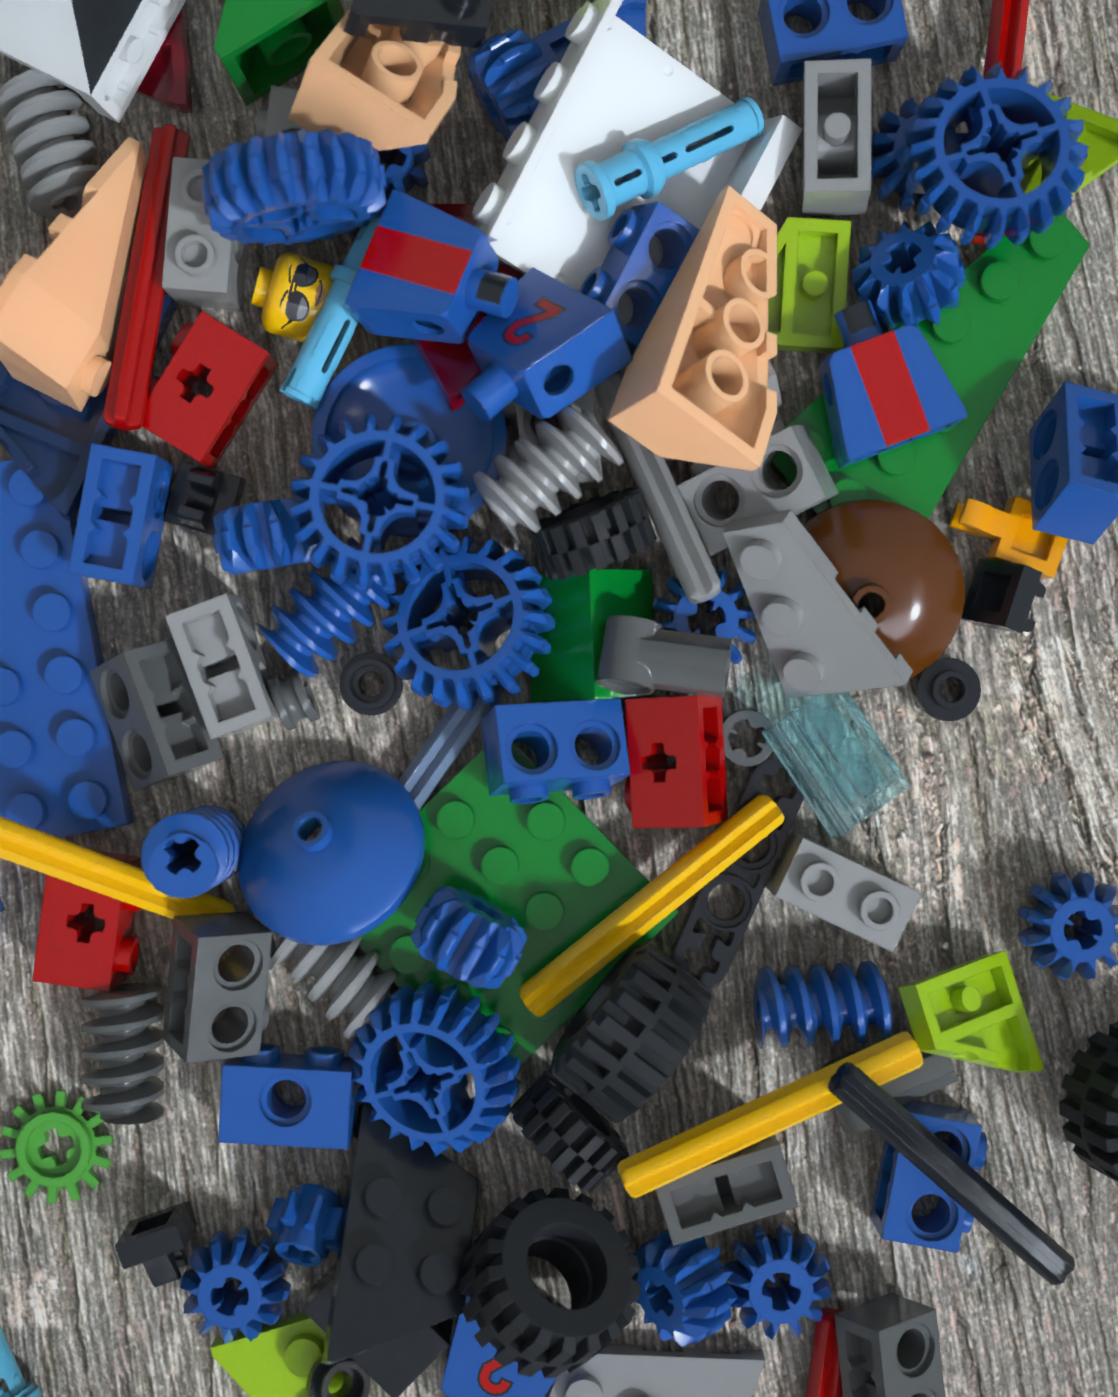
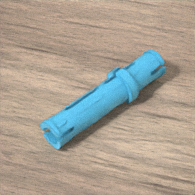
(329, 331)

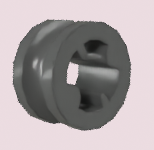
(293, 699)
(753, 720)

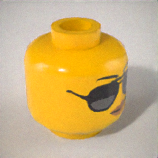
(292, 294)

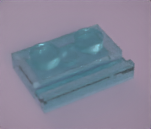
(836, 761)

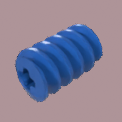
(322, 617)
(192, 851)
(821, 1003)

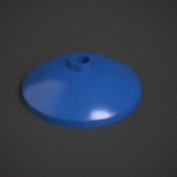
(399, 383)
(349, 873)

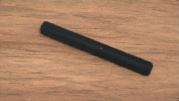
(950, 1173)

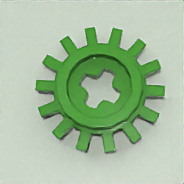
(48, 1169)

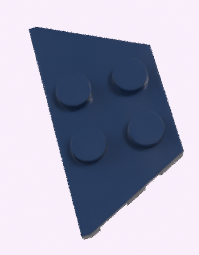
(54, 439)

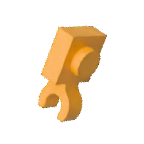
(1011, 533)

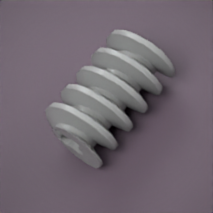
(45, 142)
(546, 469)
(341, 976)

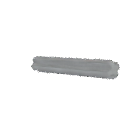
(665, 507)

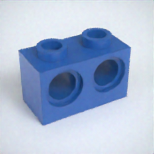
(835, 34)
(631, 270)
(1075, 464)
(121, 516)
(551, 734)
(902, 1183)

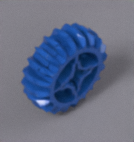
(1011, 125)
(293, 187)
(351, 495)
(420, 632)
(439, 1045)

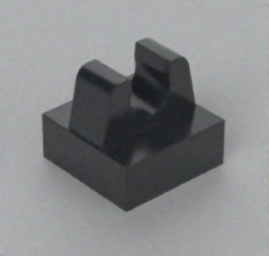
(200, 495)
(1003, 596)
(158, 1242)

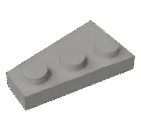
(804, 614)
(641, 1373)

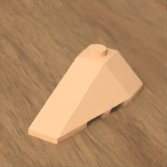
(377, 87)
(68, 303)
(704, 359)

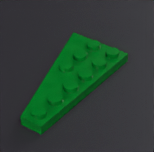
(979, 348)

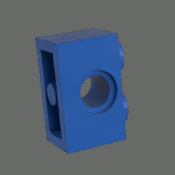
(257, 1115)

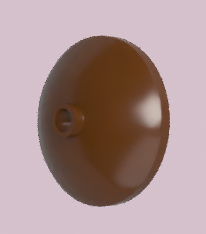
(907, 562)

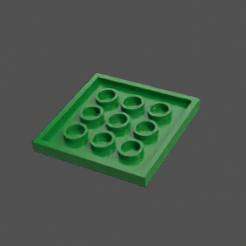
(534, 862)

